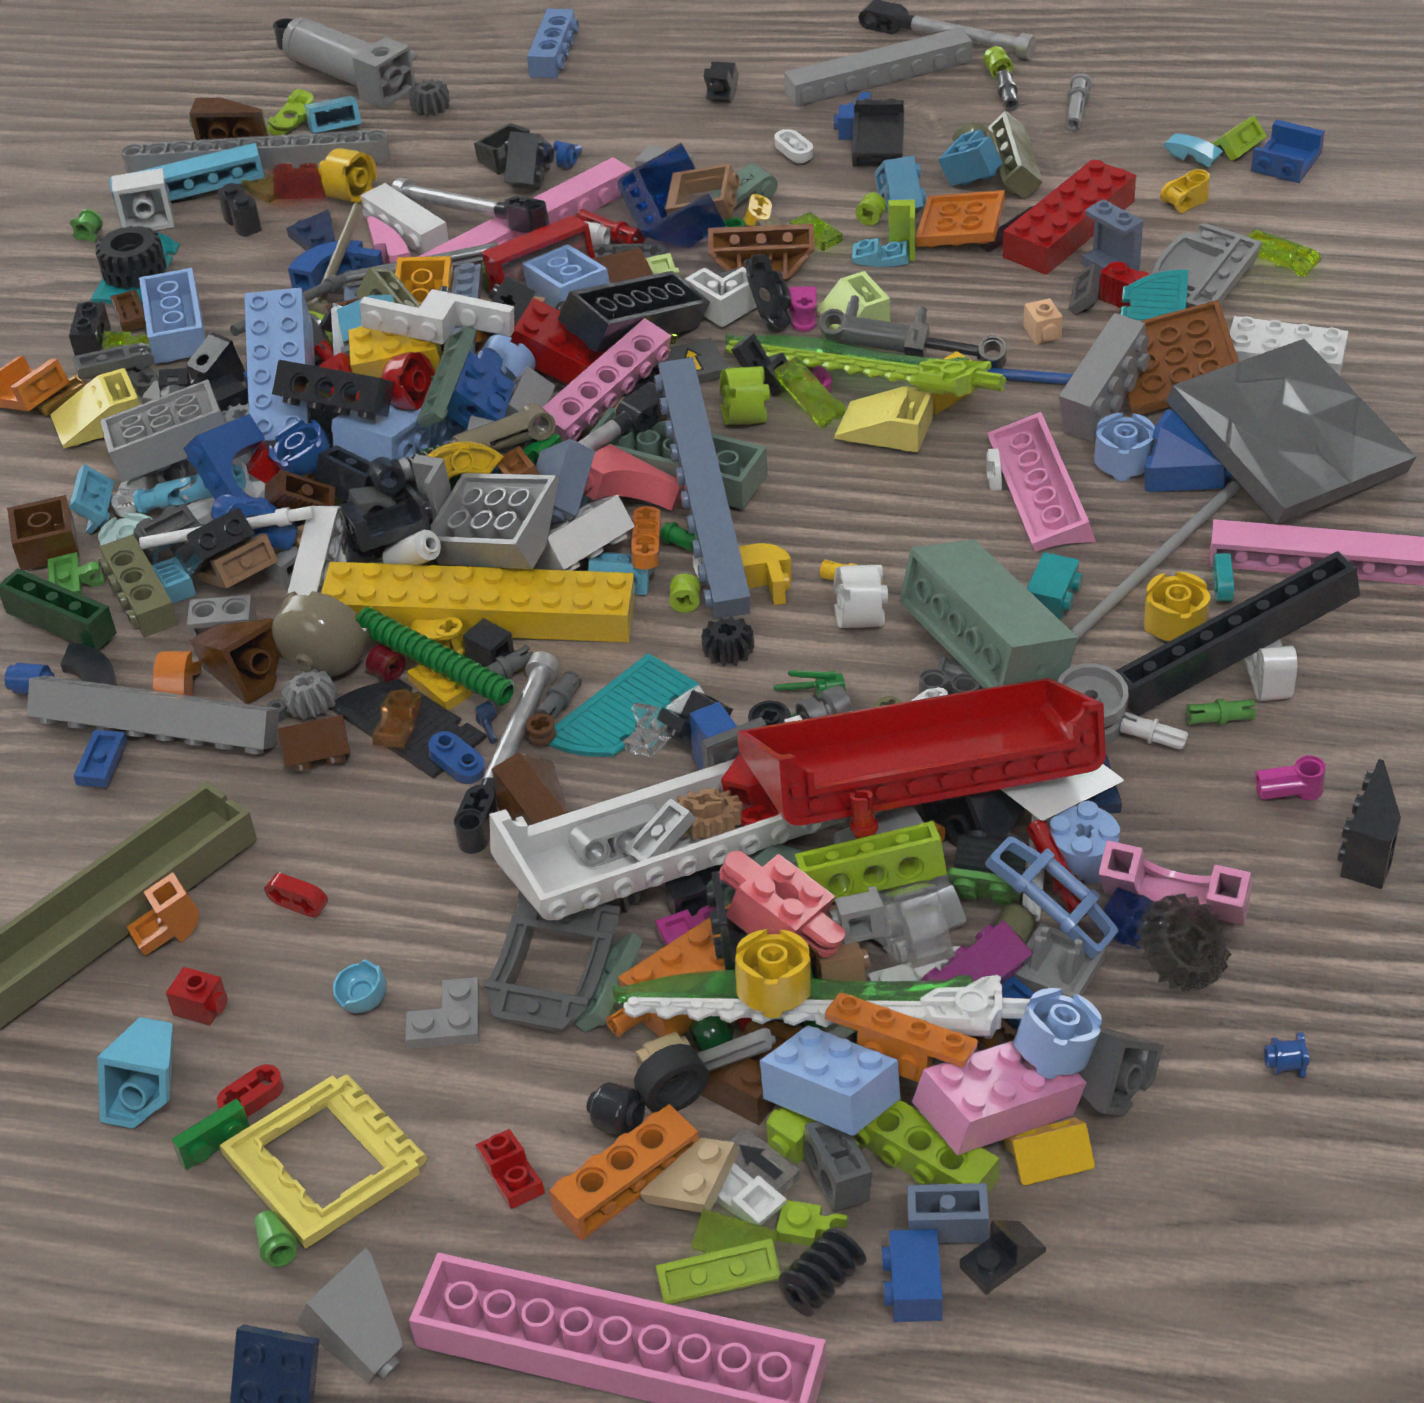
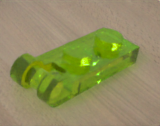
(1286, 252)
(809, 392)

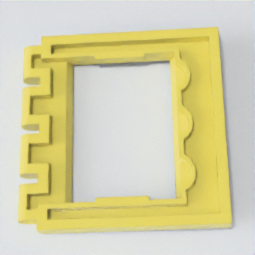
(286, 1196)

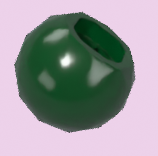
(711, 1032)

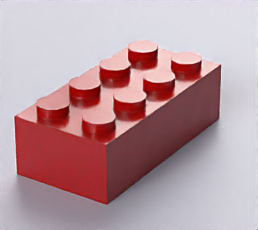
(553, 347)

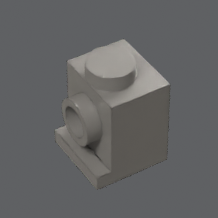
(860, 916)

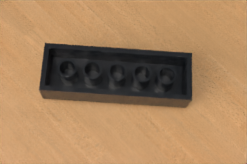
(611, 310)

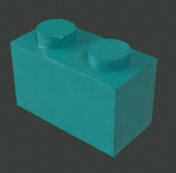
(1055, 582)

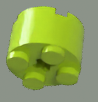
(743, 395)

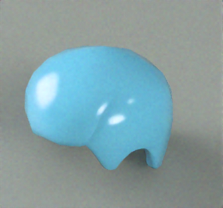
(360, 987)

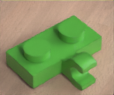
(69, 573)

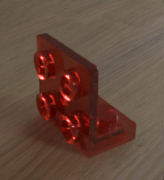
(297, 182)

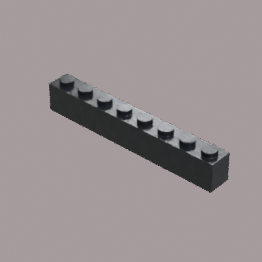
(1239, 632)

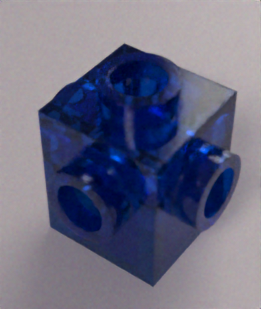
(1125, 912)

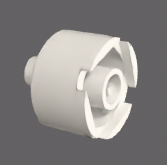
(860, 596)

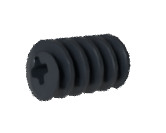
(819, 1268)

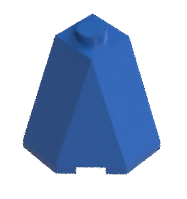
(1181, 459)

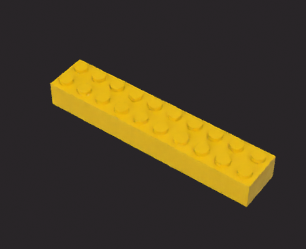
(518, 600)

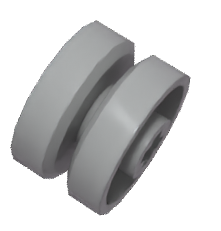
(1103, 685)

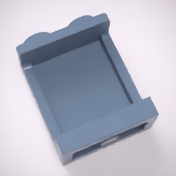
(1115, 236)

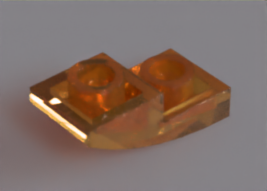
(398, 718)

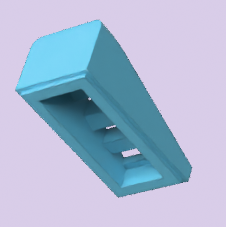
(174, 579)

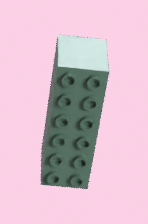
(984, 615)

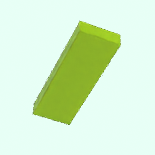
(718, 1272)

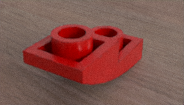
(510, 1169)

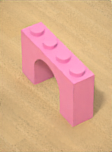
(1225, 891)

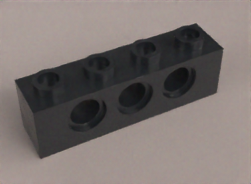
(293, 377)

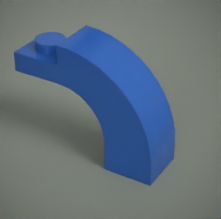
(311, 265)

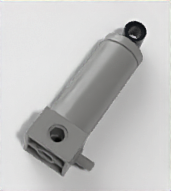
(378, 70)

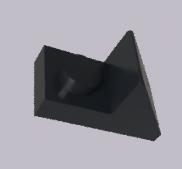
(1002, 1255)

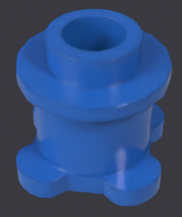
(1287, 1055)

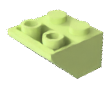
(872, 299)

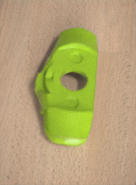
(280, 124)

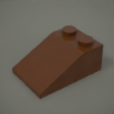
(225, 119)

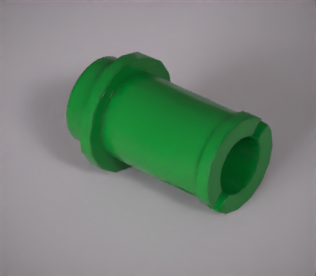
(674, 534)

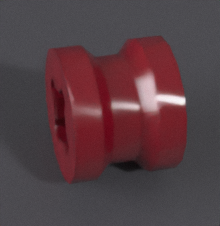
(385, 663)

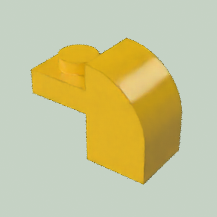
(767, 565)

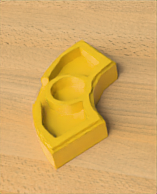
(467, 458)

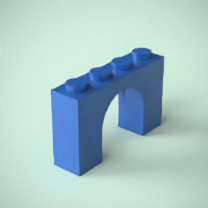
(215, 450)

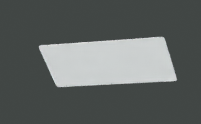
(1056, 795)

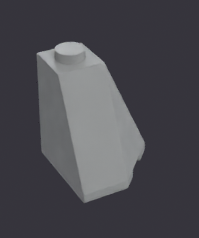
(355, 1320)

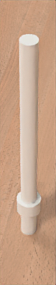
(281, 517)

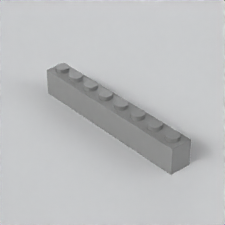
(878, 67)
(154, 713)

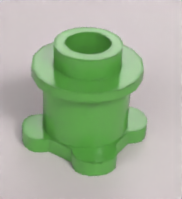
(86, 225)

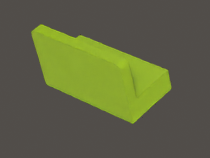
(1241, 138)
(902, 223)

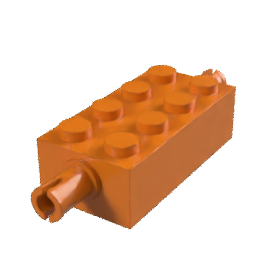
(684, 955)

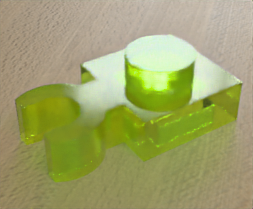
(115, 339)

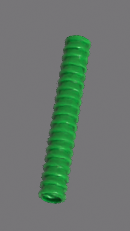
(436, 656)

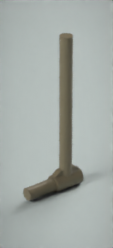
(317, 304)

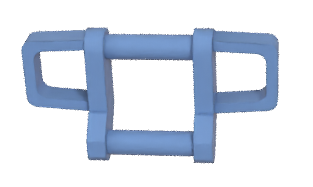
(1024, 884)

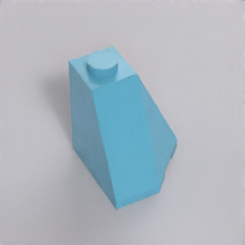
(136, 1073)

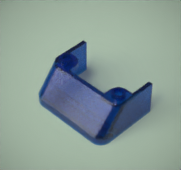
(646, 197)

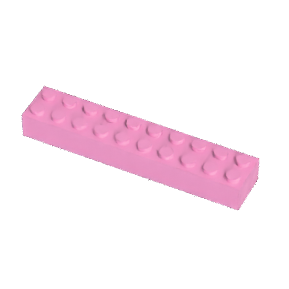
(610, 1339)

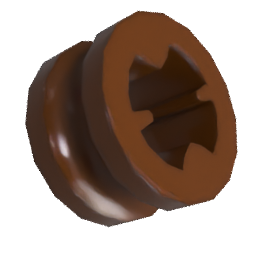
(541, 729)

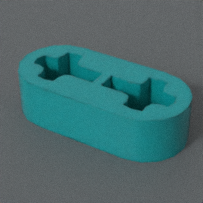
(1223, 577)

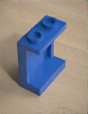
(1289, 151)

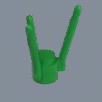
(823, 681)

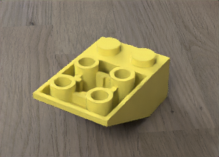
(104, 396)
(889, 419)

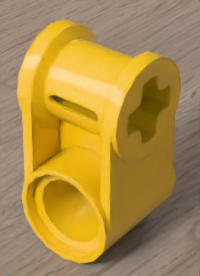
(1187, 190)
(441, 631)

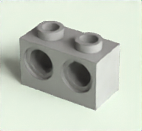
(219, 610)

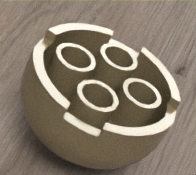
(318, 633)

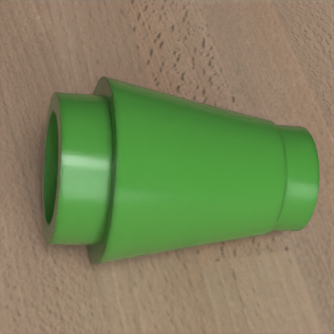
(275, 1240)

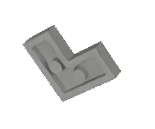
(453, 1023)

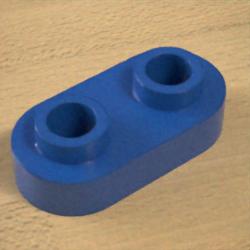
(454, 754)

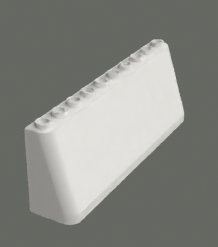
(561, 883)

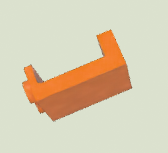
(25, 387)

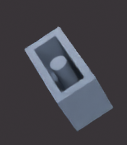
(953, 1209)

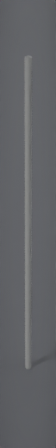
(1149, 565)

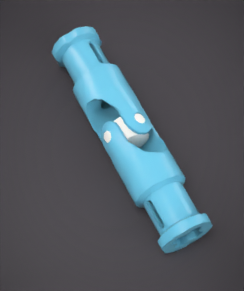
(179, 492)

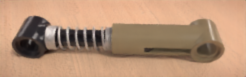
(497, 435)

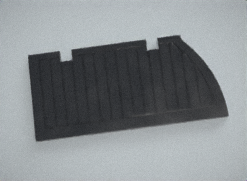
(363, 711)

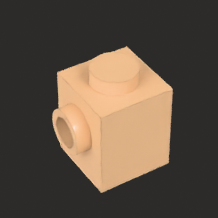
(1042, 321)

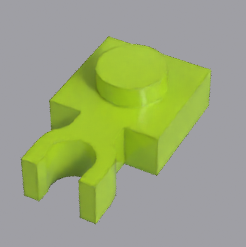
(804, 1222)

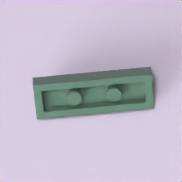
(621, 959)

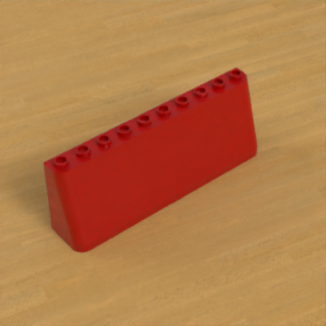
(926, 749)

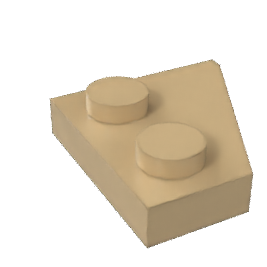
(694, 1177)

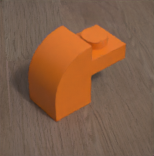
(175, 672)
(171, 915)

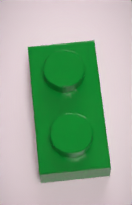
(205, 1137)

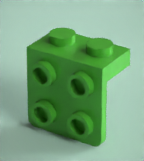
(974, 883)

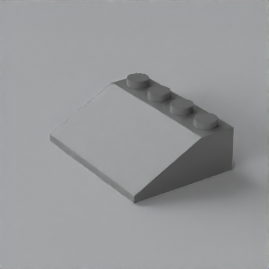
(158, 430)
(496, 520)

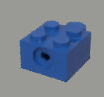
(480, 389)

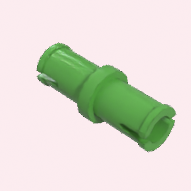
(1220, 711)

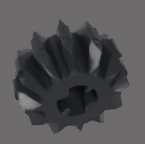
(727, 641)

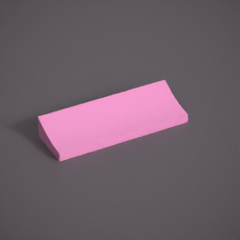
(1040, 484)

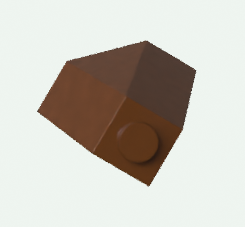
(240, 657)
(528, 788)

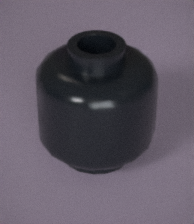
(615, 1108)

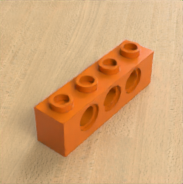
(617, 1188)

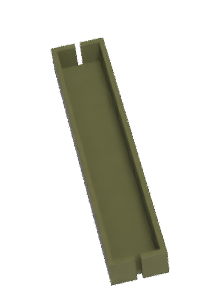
(101, 900)

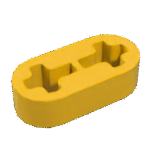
(756, 209)

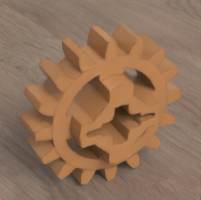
(713, 812)

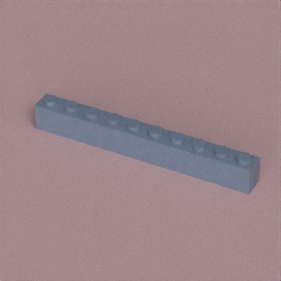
(703, 489)

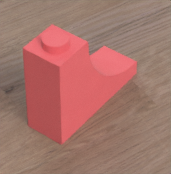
(625, 475)

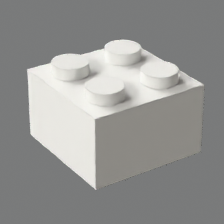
(143, 199)

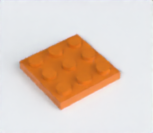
(960, 218)

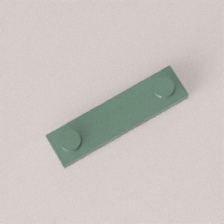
(446, 376)

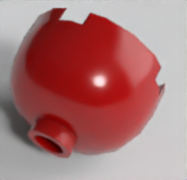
(411, 379)

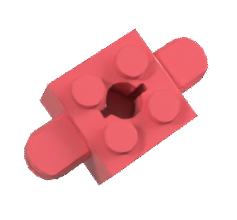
(781, 899)

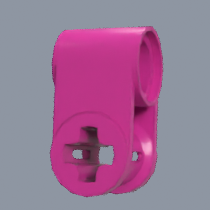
(803, 307)

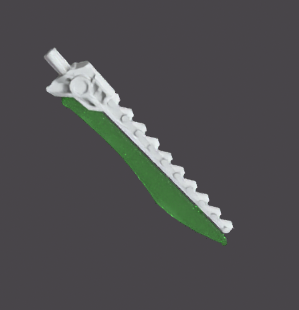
(954, 1004)

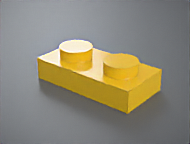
(438, 687)

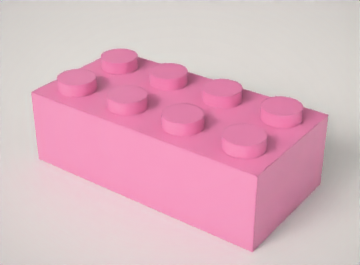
(993, 1098)

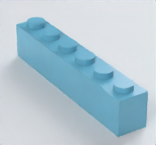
(211, 171)

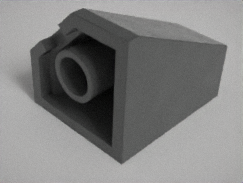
(1118, 1070)

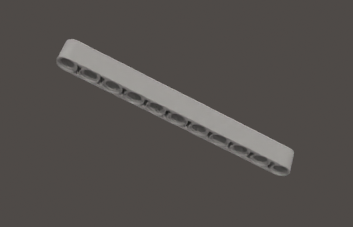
(271, 149)

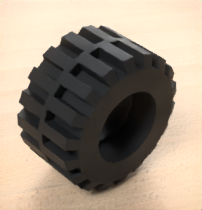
(129, 255)

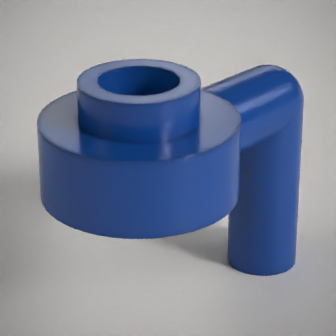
(566, 154)

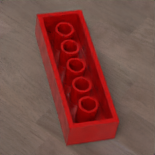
(1059, 223)

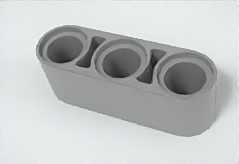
(608, 836)

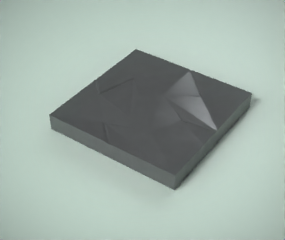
(1290, 430)

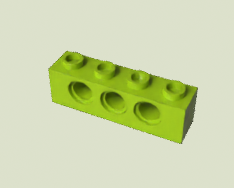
(884, 852)
(904, 1129)

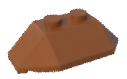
(784, 245)

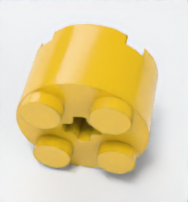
(347, 174)
(1175, 605)
(772, 971)

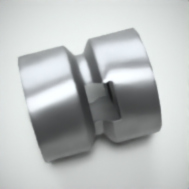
(830, 702)

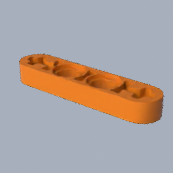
(645, 538)

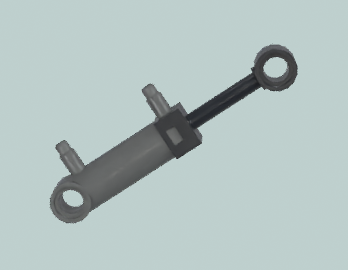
(902, 338)

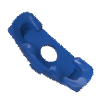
(278, 536)

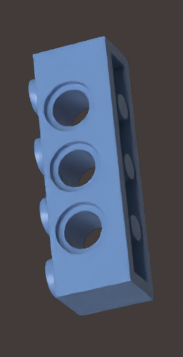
(552, 43)

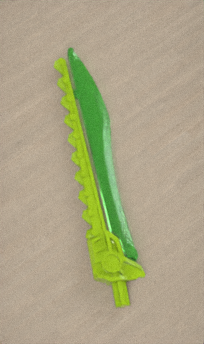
(931, 375)

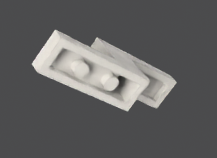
(437, 316)

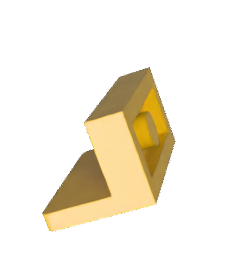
(1051, 1151)

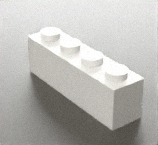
(414, 224)

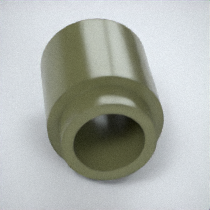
(1019, 919)

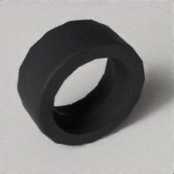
(664, 1065)

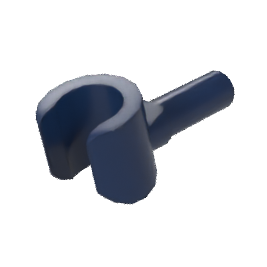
(486, 713)

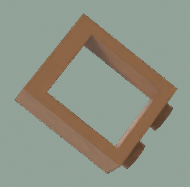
(705, 180)

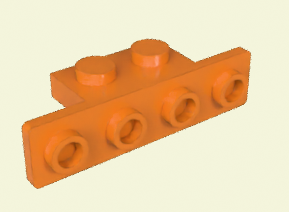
(900, 1035)

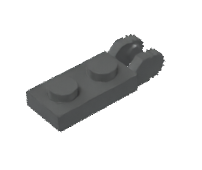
(112, 359)

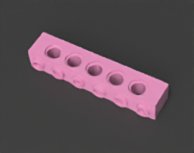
(608, 379)

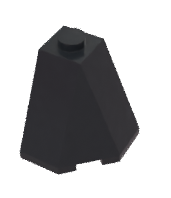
(984, 811)

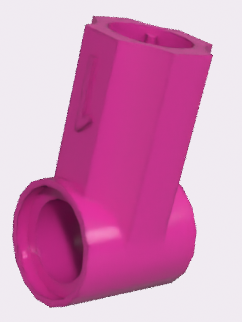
(1302, 779)

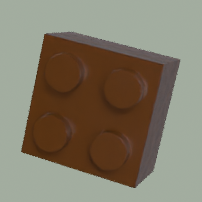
(42, 531)

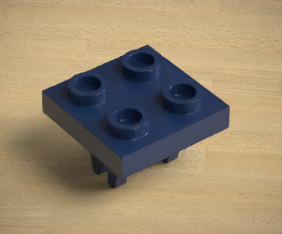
(273, 1366)

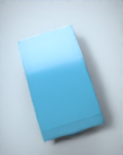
(1184, 145)
(872, 254)

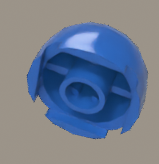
(299, 447)

